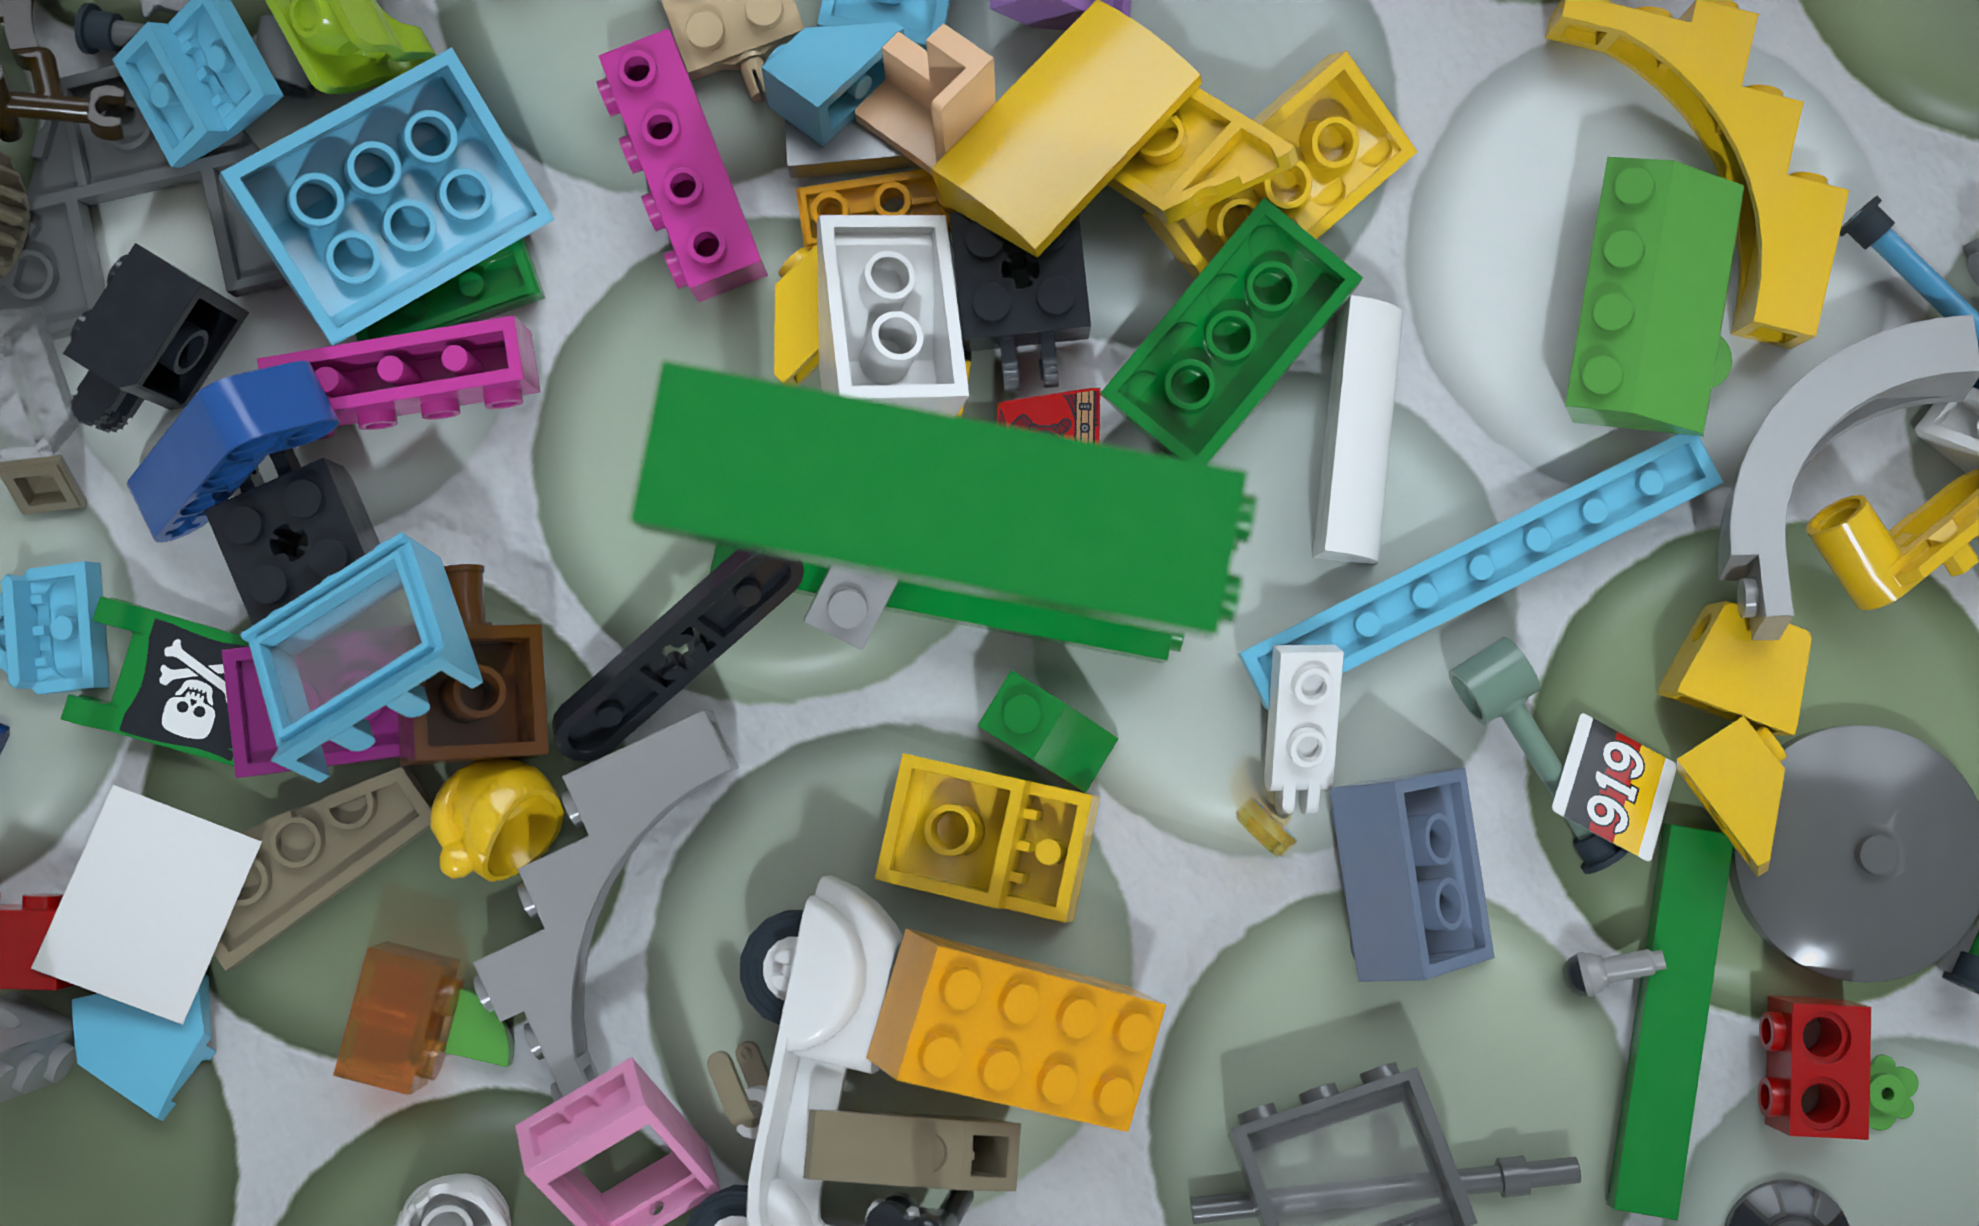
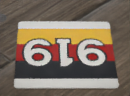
(1614, 787)

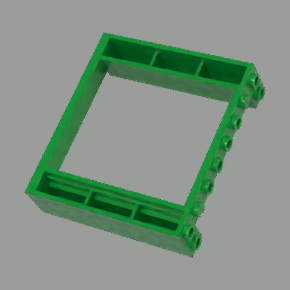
(963, 511)

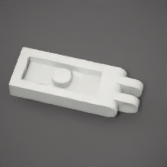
(1302, 724)

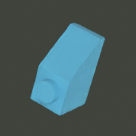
(826, 75)

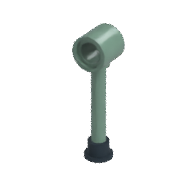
(1498, 685)

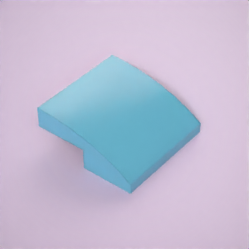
(197, 79)

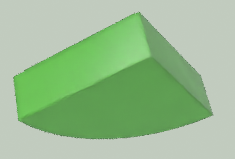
(479, 1033)

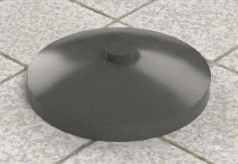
(1866, 856)

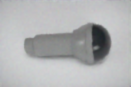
(1590, 973)

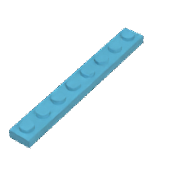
(1499, 557)

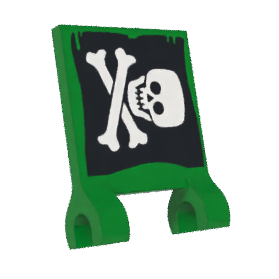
(168, 683)

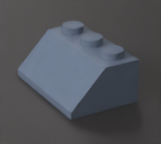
(1411, 876)

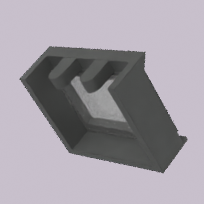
(1352, 1157)

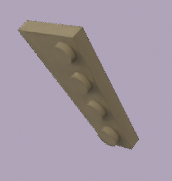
(318, 854)

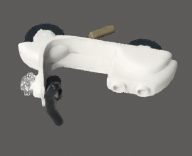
(824, 984)

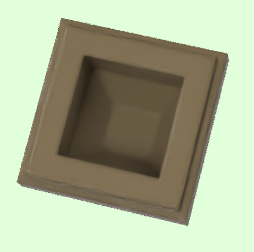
(42, 484)

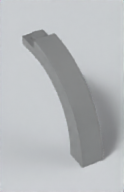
(1873, 377)

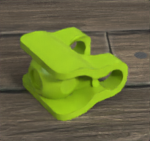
(349, 42)

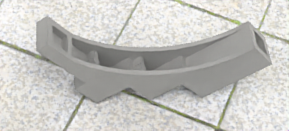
(619, 805)

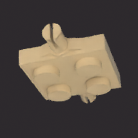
(731, 35)

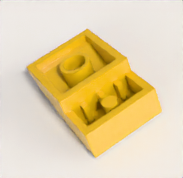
(987, 838)

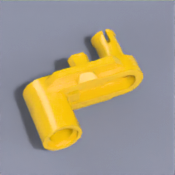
(1885, 564)

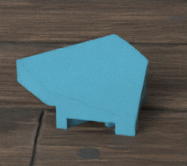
(50, 631)
(140, 1051)

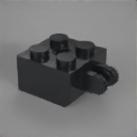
(1007, 317)
(147, 340)
(268, 519)

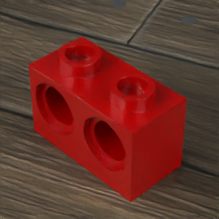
(1834, 1063)

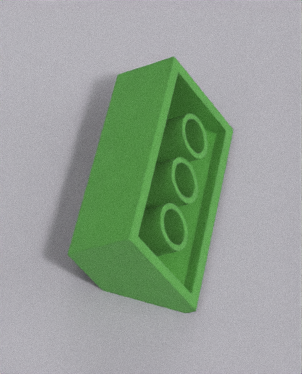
(1654, 297)

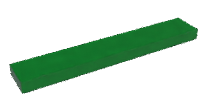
(1670, 1023)

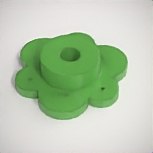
(1899, 1084)

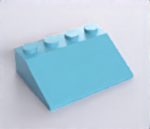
(387, 196)

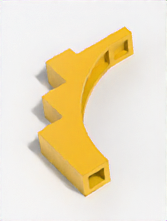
(1749, 133)

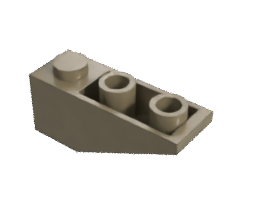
(912, 1150)

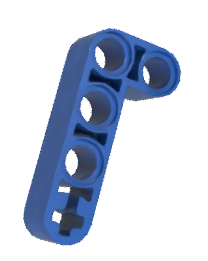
(223, 440)

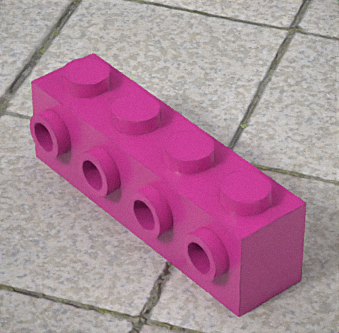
(682, 166)
(424, 372)

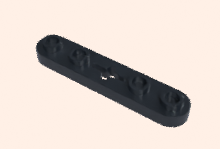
(646, 678)

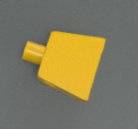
(1737, 676)

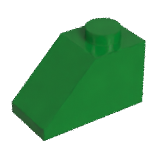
(1048, 731)

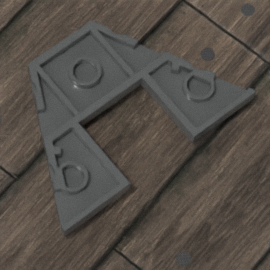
(78, 170)

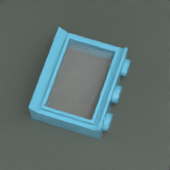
(355, 647)

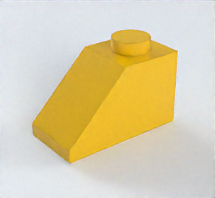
(796, 318)
(1740, 786)

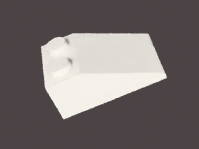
(890, 311)

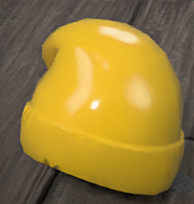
(494, 819)

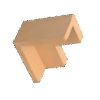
(929, 95)

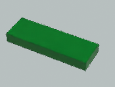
(483, 291)

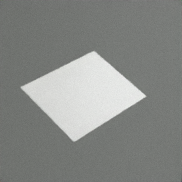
(147, 904)

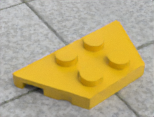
(1201, 159)

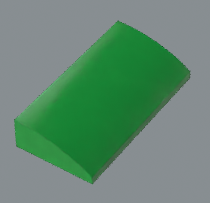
(1231, 336)

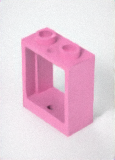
(594, 1120)

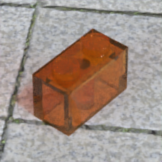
(399, 1018)

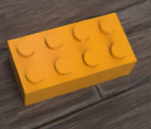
(1015, 1032)

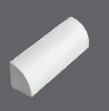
(1358, 431)

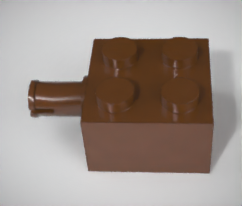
(496, 718)

